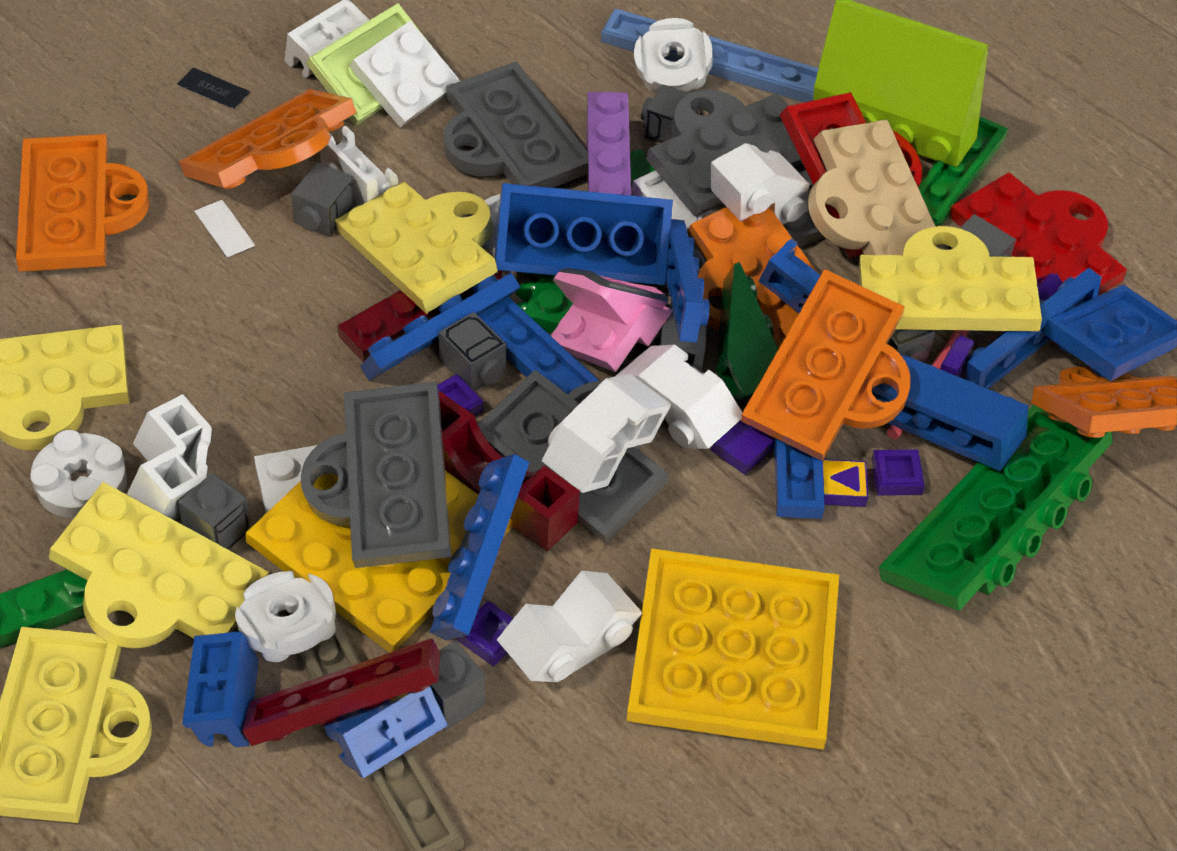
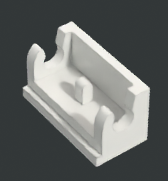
(322, 32)
(347, 158)

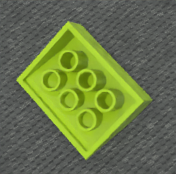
(906, 74)

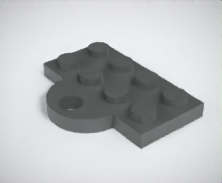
(511, 131)
(699, 139)
(522, 428)
(387, 476)

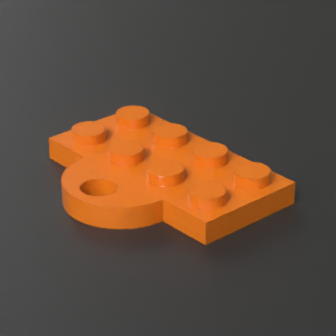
(272, 140)
(73, 202)
(752, 243)
(830, 367)
(1108, 406)

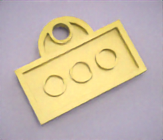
(423, 242)
(955, 286)
(56, 379)
(151, 570)
(60, 723)

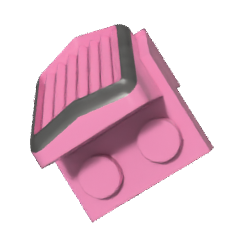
(607, 316)

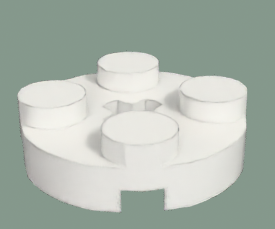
(673, 35)
(69, 454)
(288, 635)

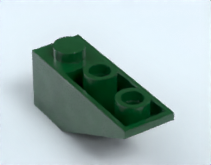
(744, 337)

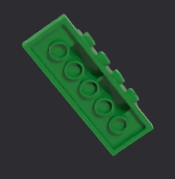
(996, 516)

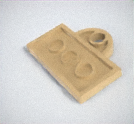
(869, 189)

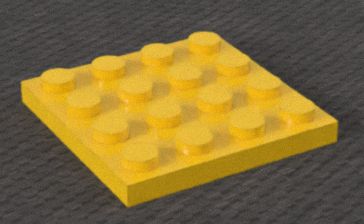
(377, 600)
(735, 649)

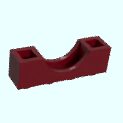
(546, 502)

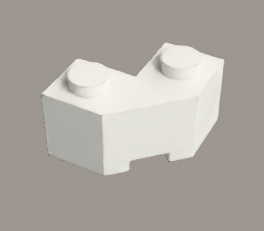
(756, 180)
(699, 403)
(601, 428)
(176, 447)
(574, 631)

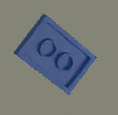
(1114, 332)

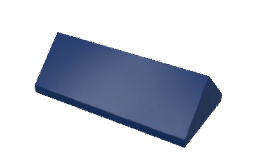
(582, 230)

